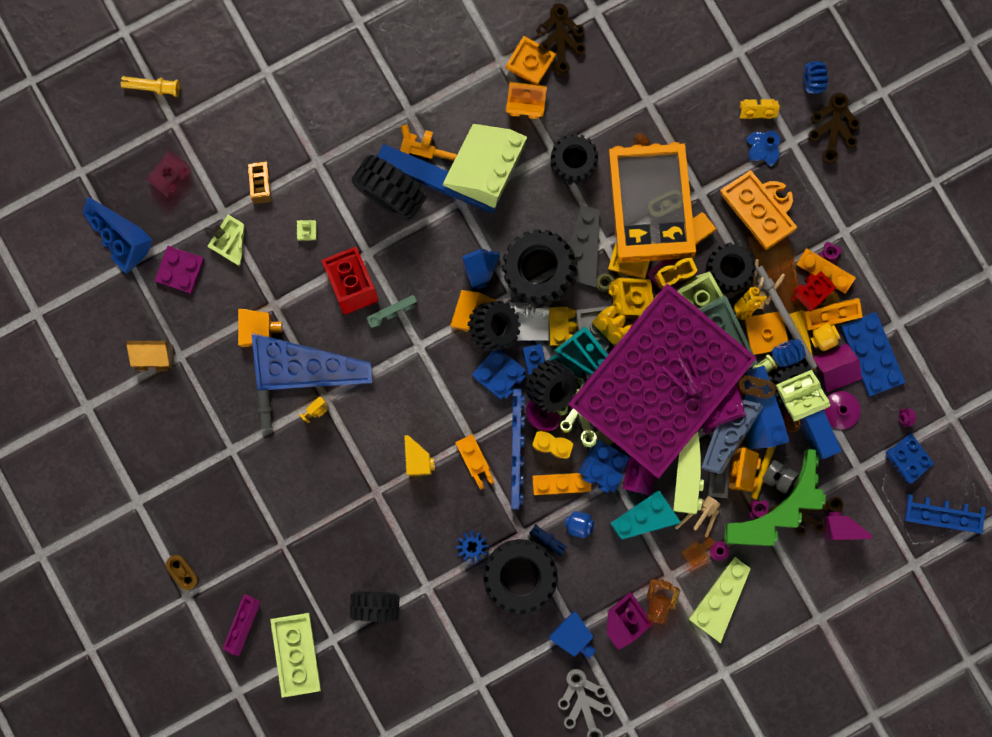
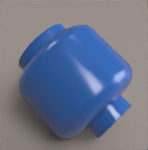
(579, 524)

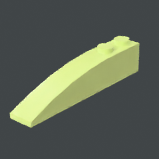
(688, 478)

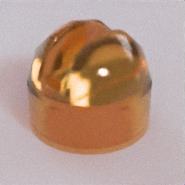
(641, 139)

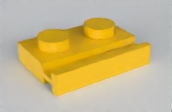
(317, 408)

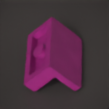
(638, 478)

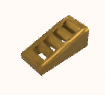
(263, 194)

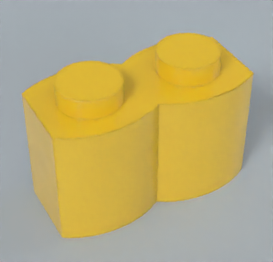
(680, 272)
(547, 443)

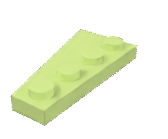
(719, 603)

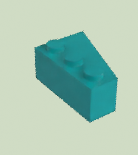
(582, 351)
(644, 517)

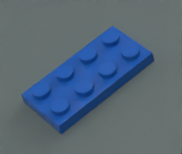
(874, 352)

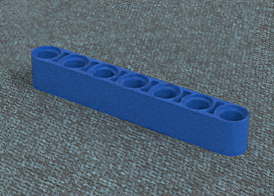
(426, 174)

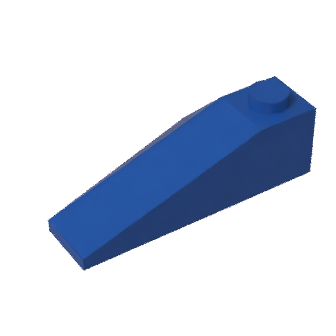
(124, 239)
(480, 267)

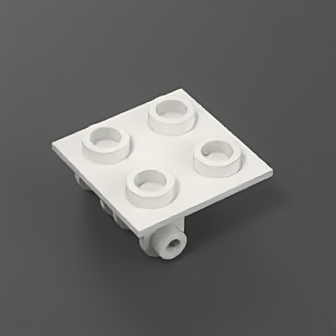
(533, 321)

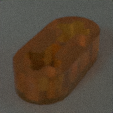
(758, 382)

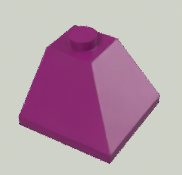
(843, 527)
(626, 621)

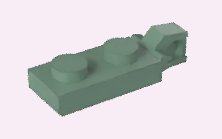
(391, 311)

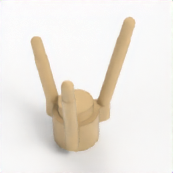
(762, 293)
(709, 507)

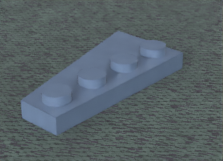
(728, 438)

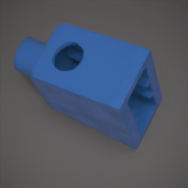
(573, 636)

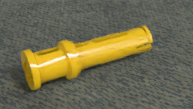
(159, 86)

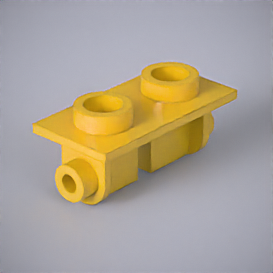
(767, 109)
(748, 303)

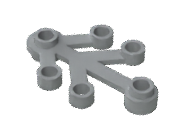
(583, 701)

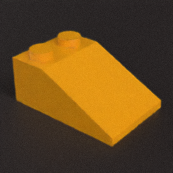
(743, 470)

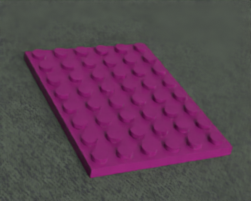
(639, 402)

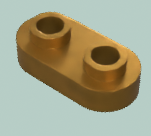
(180, 574)

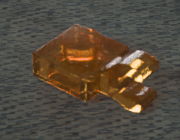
(696, 553)

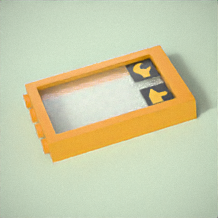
(651, 203)

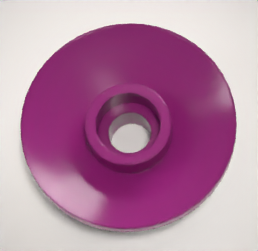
(541, 419)
(842, 420)

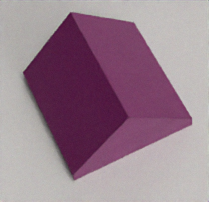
(838, 367)

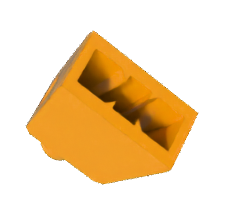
(255, 322)

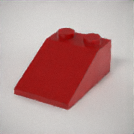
(350, 280)

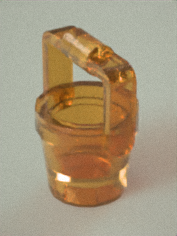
(660, 606)

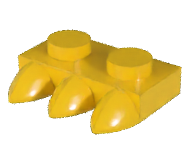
(559, 325)
(611, 326)

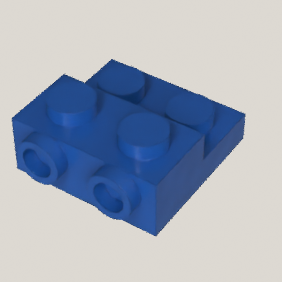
(499, 374)
(603, 466)

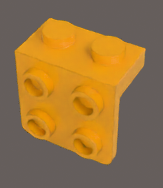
(526, 100)

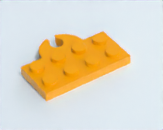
(761, 208)

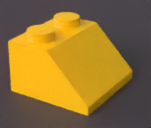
(417, 459)

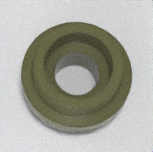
(600, 278)

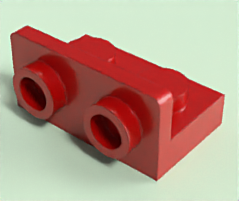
(814, 291)

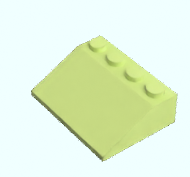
(485, 163)

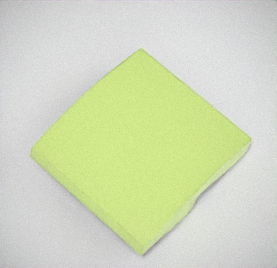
(803, 395)

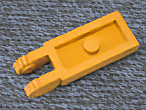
(474, 459)

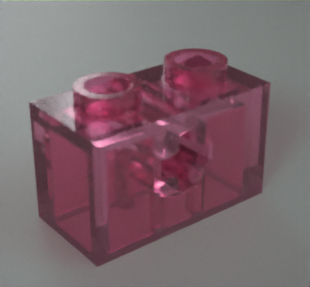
(172, 164)

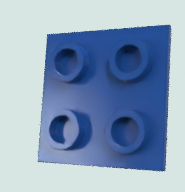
(909, 458)

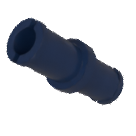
(548, 540)

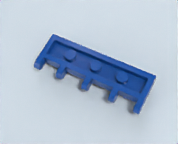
(944, 516)

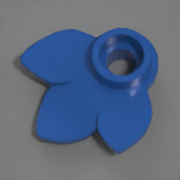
(762, 149)

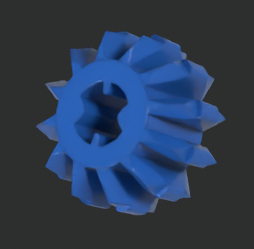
(815, 77)
(788, 352)
(478, 548)

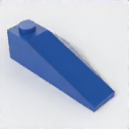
(769, 426)

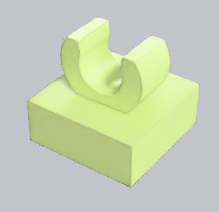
(306, 230)

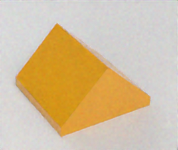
(467, 302)

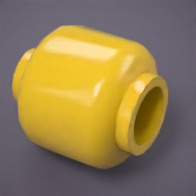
(825, 337)

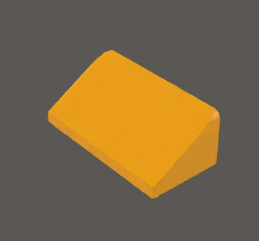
(702, 227)

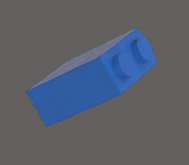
(820, 435)

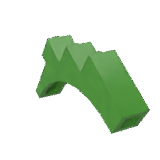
(787, 514)

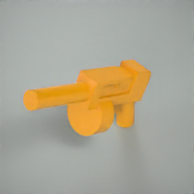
(423, 149)

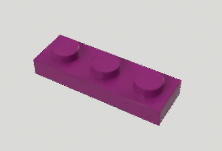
(241, 625)

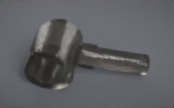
(217, 231)

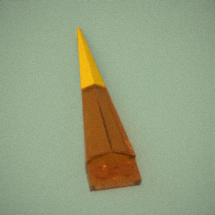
(779, 261)

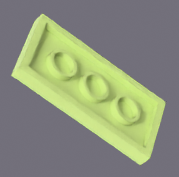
(295, 655)

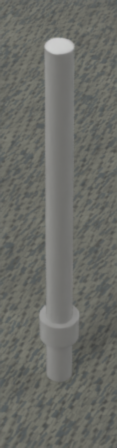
(768, 284)

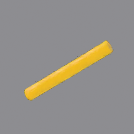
(764, 466)

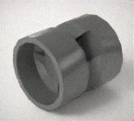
(786, 480)

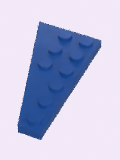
(292, 365)
(517, 442)

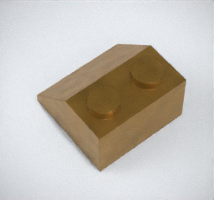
(150, 355)

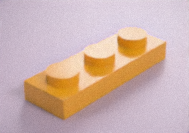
(815, 263)
(833, 313)
(560, 484)

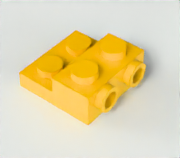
(631, 296)

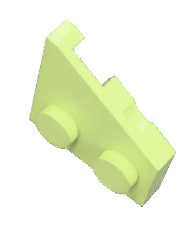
(231, 243)

